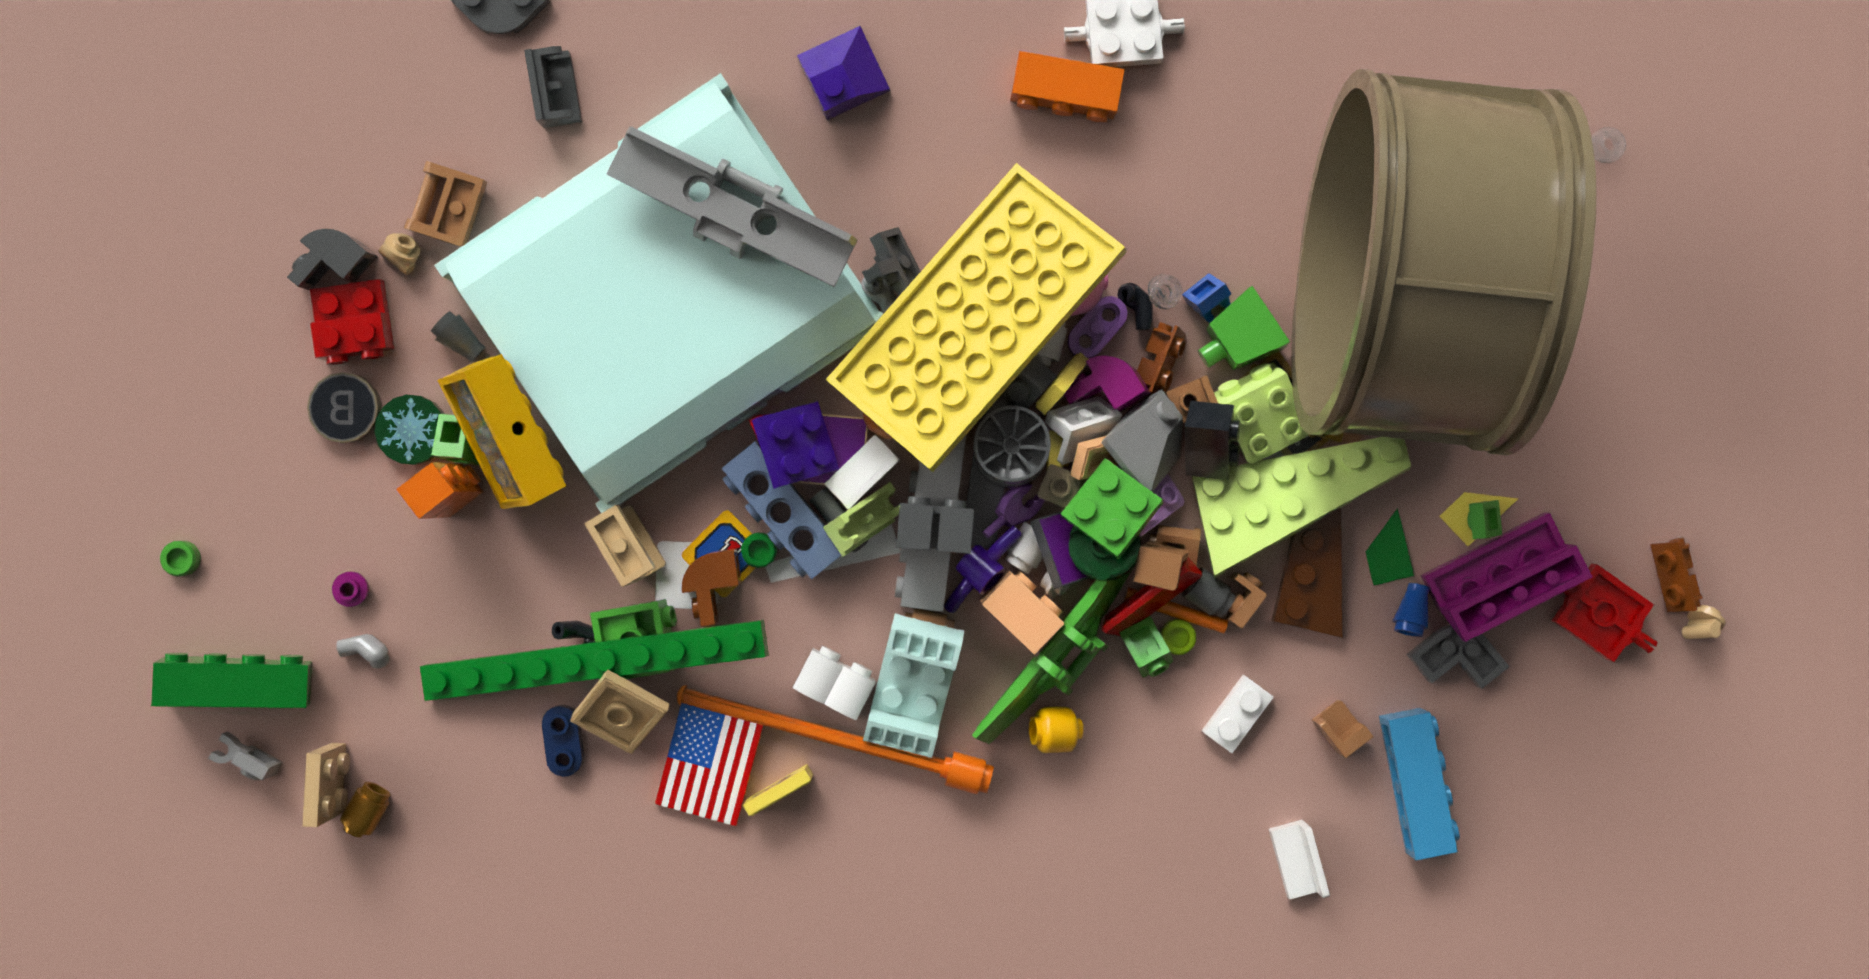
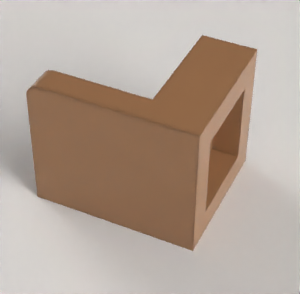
(1160, 565)
(1342, 729)

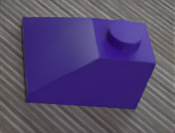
(843, 73)

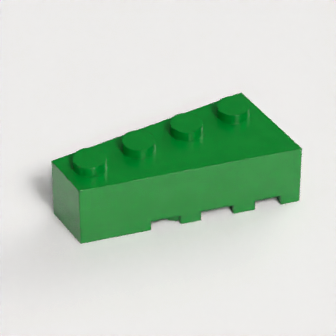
(231, 682)

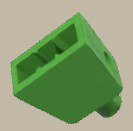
(1243, 333)

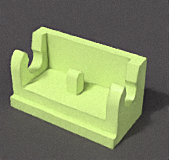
(863, 520)

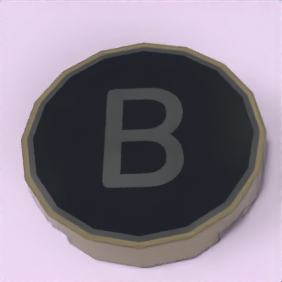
(343, 407)

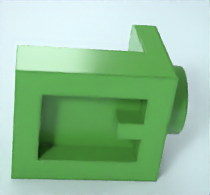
(1147, 648)

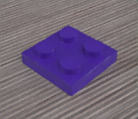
(795, 444)

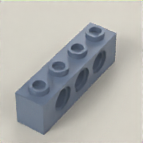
(738, 479)

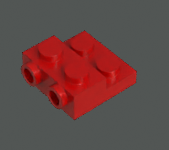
(351, 321)

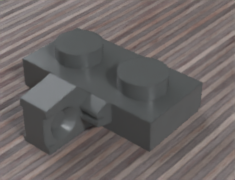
(892, 261)

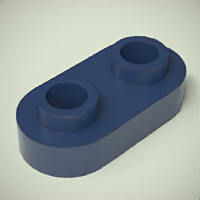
(562, 741)

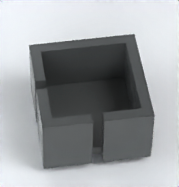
(935, 527)

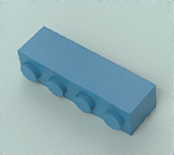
(1419, 783)

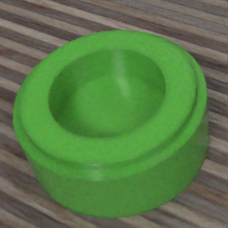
(180, 558)

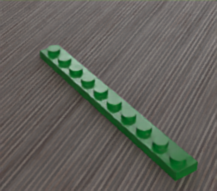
(593, 659)

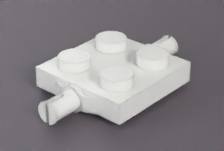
(1124, 32)

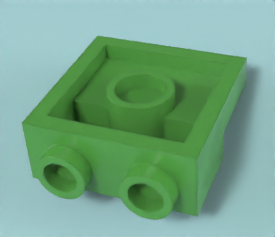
(634, 621)

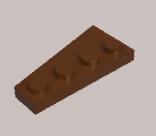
(1313, 578)

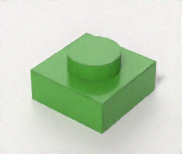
(1485, 519)

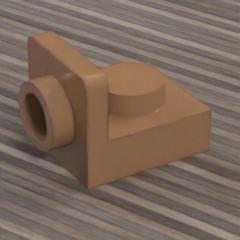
(1246, 604)

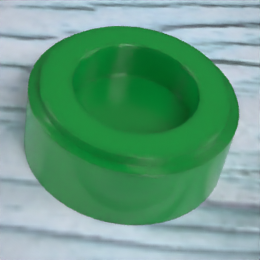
(758, 550)

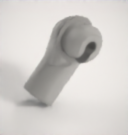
(880, 293)
(367, 646)

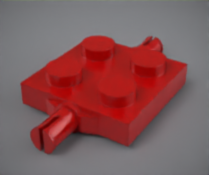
(1605, 614)

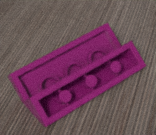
(1505, 576)

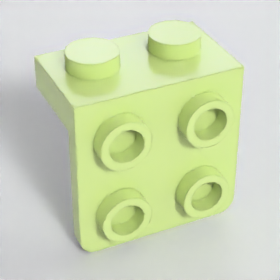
(1265, 411)

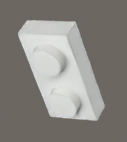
(1237, 713)

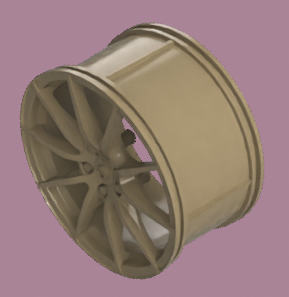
(1442, 261)

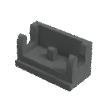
(553, 86)

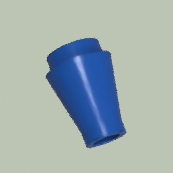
(1412, 613)

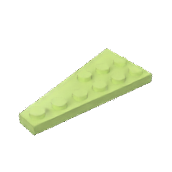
(1288, 493)

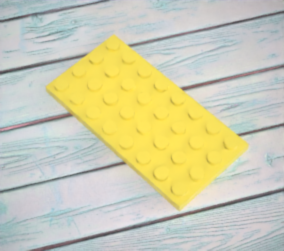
(976, 316)

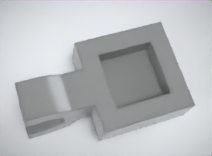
(252, 761)

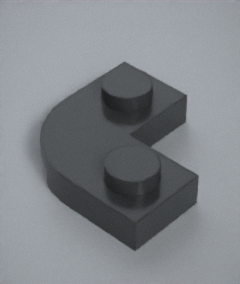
(501, 15)
(1446, 649)

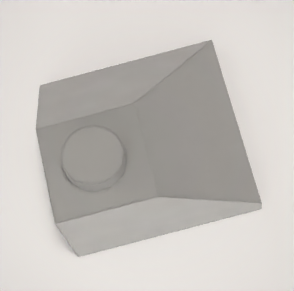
(1147, 439)

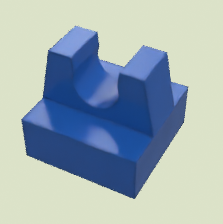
(1206, 295)

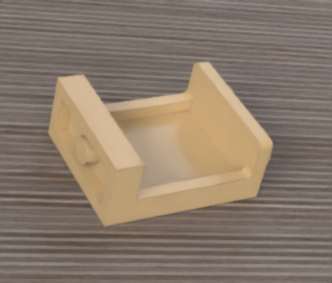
(625, 544)

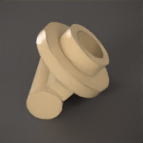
(401, 251)
(1704, 623)

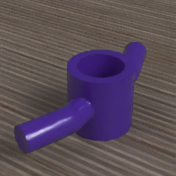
(981, 569)

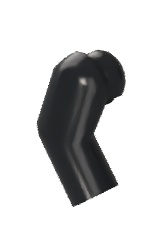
(1139, 302)
(573, 629)

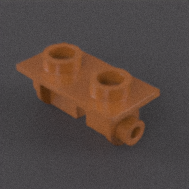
(1167, 348)
(1677, 585)

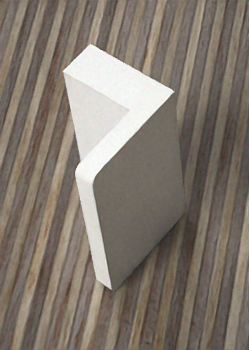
(1081, 423)
(862, 472)
(1298, 860)

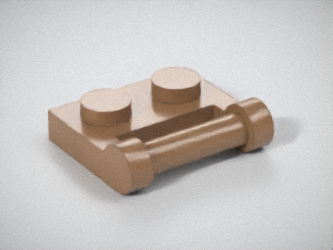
(456, 205)

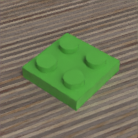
(1112, 508)

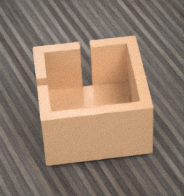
(1021, 611)

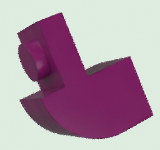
(1114, 377)

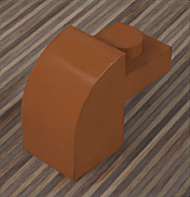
(706, 574)

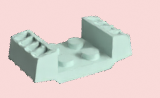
(913, 685)

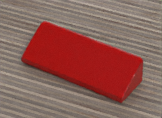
(1147, 601)

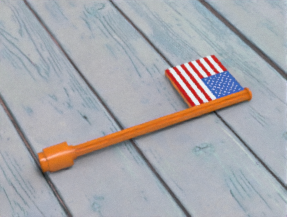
(718, 745)

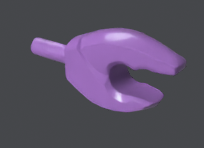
(1011, 510)

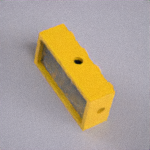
(502, 432)

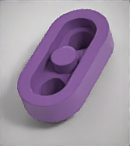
(1097, 328)

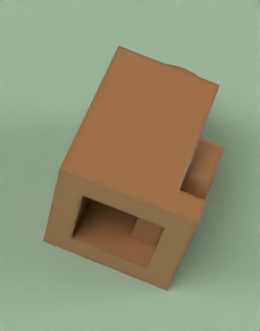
(1199, 389)
(1187, 538)

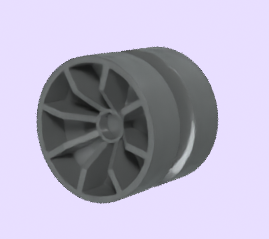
(1011, 446)

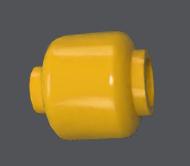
(1055, 729)

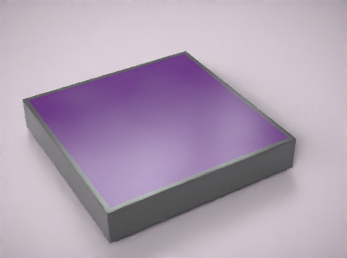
(1053, 540)

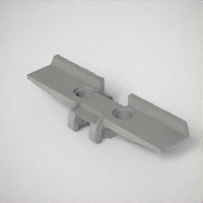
(668, 176)

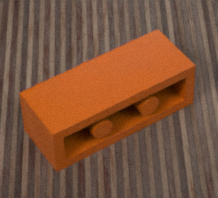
(1066, 86)
(440, 490)

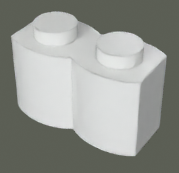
(834, 682)

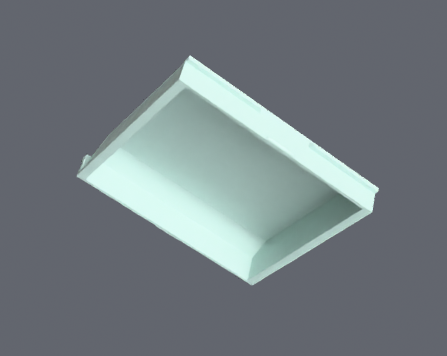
(639, 329)

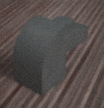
(330, 250)

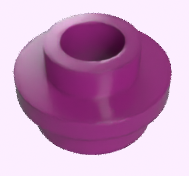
(360, 586)

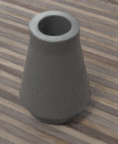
(457, 336)

